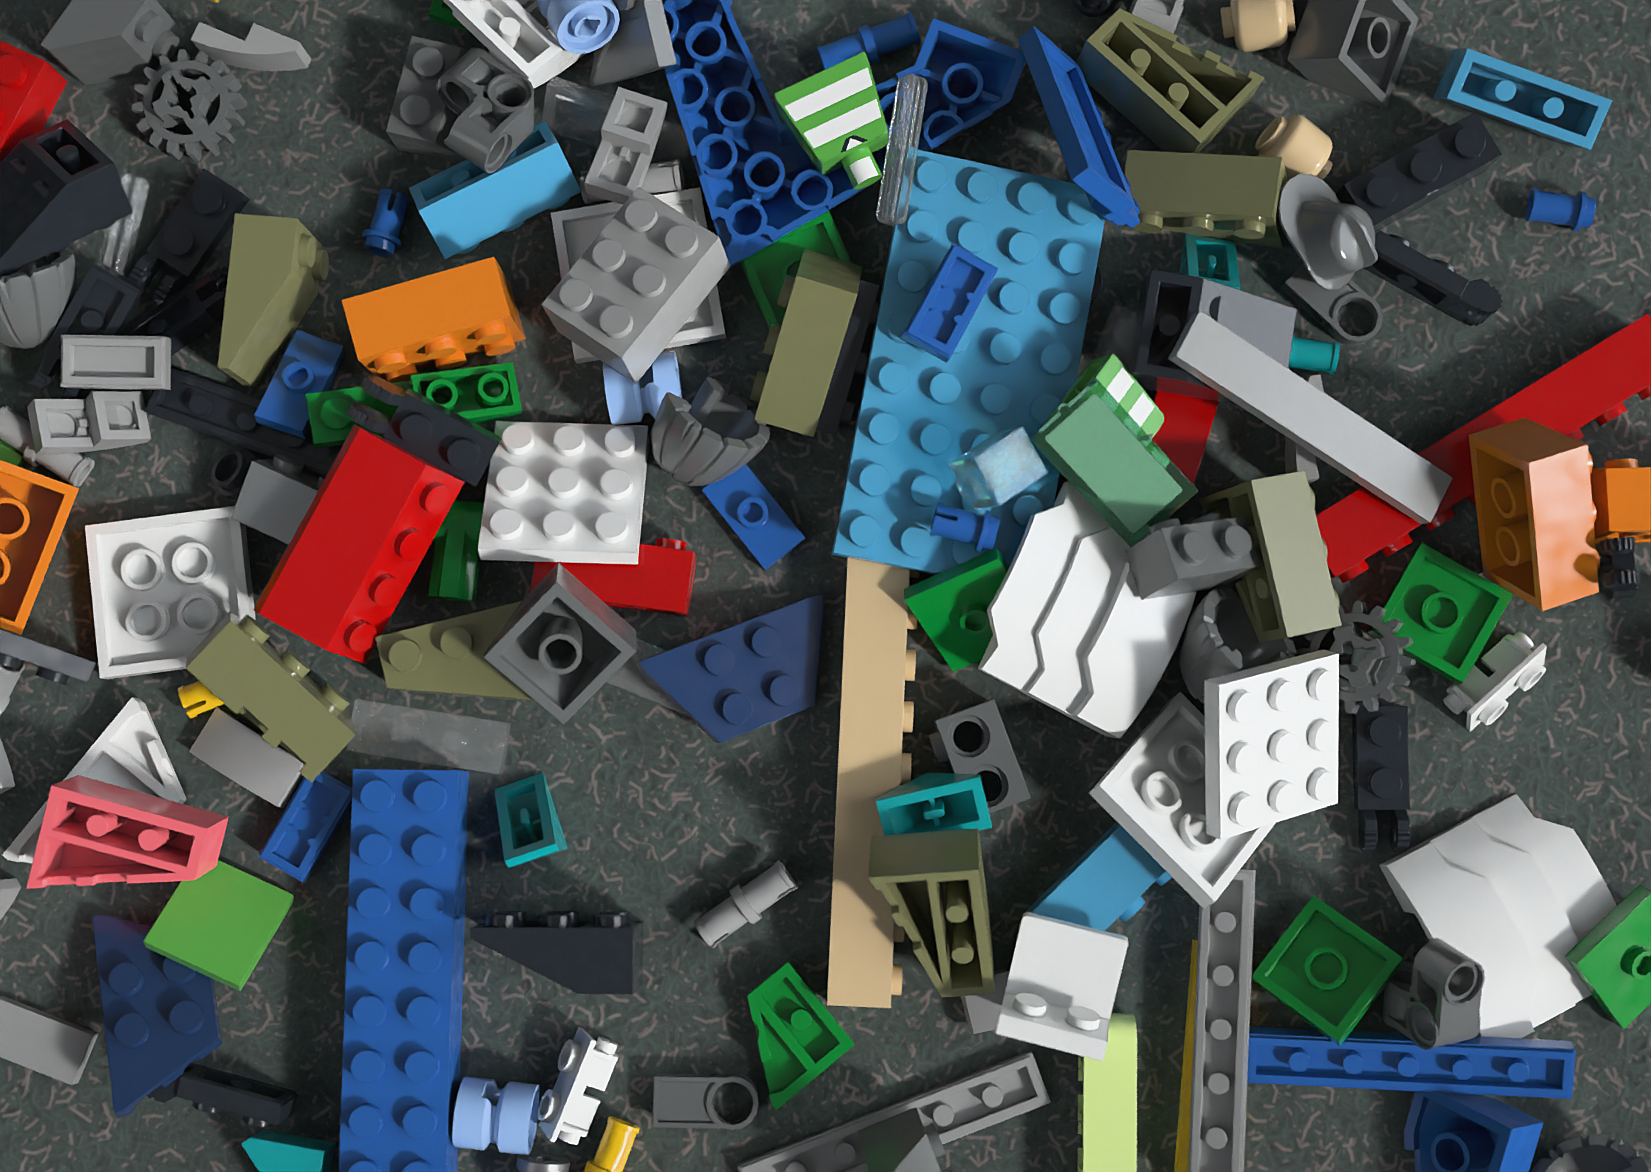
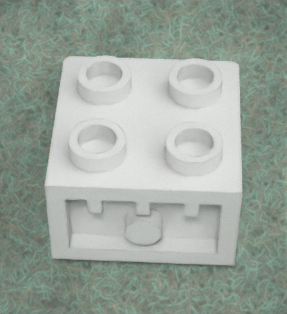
(1062, 985)

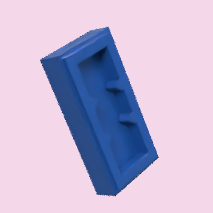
(949, 302)
(304, 369)
(754, 516)
(308, 825)

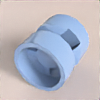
(581, 24)
(630, 401)
(496, 1115)

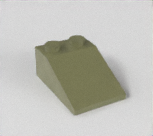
(268, 291)

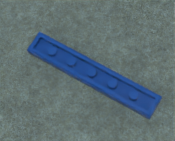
(1397, 1063)

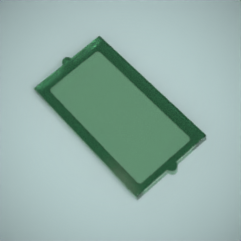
(1113, 463)

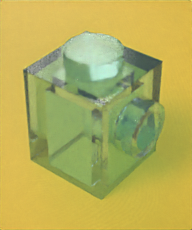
(997, 468)

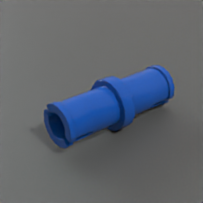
(873, 41)

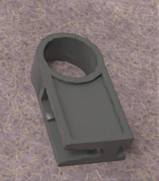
(1324, 305)
(688, 1101)

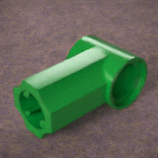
(457, 553)

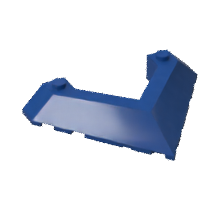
(753, 165)

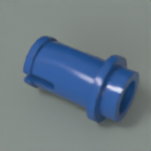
(1561, 209)
(386, 225)
(965, 526)

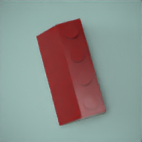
(358, 545)

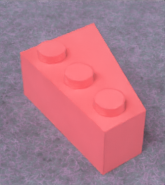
(121, 835)

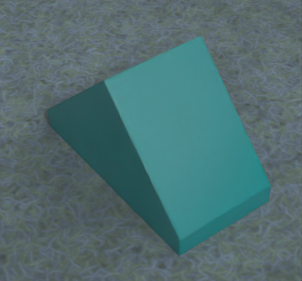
(1210, 260)
(935, 804)
(528, 821)
(289, 1153)

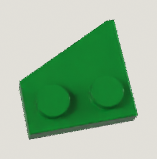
(793, 1033)

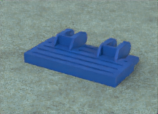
(1079, 129)

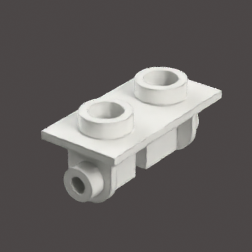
(1512, 667)
(581, 1065)

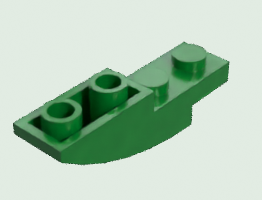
(474, 393)

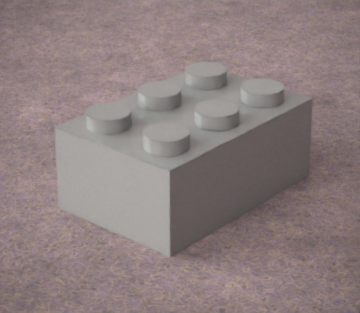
(637, 284)

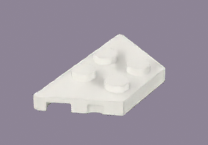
(123, 755)

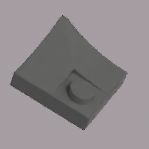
(638, 45)

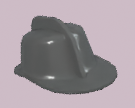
(1325, 233)

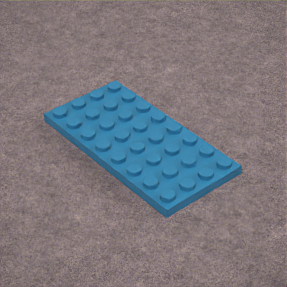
(1003, 375)

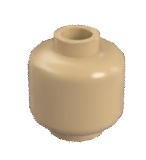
(1258, 23)
(1299, 143)

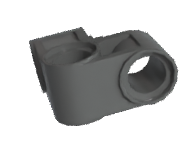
(492, 108)
(1435, 997)

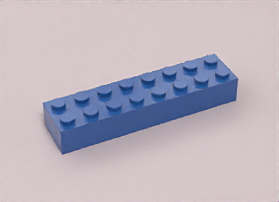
(404, 970)

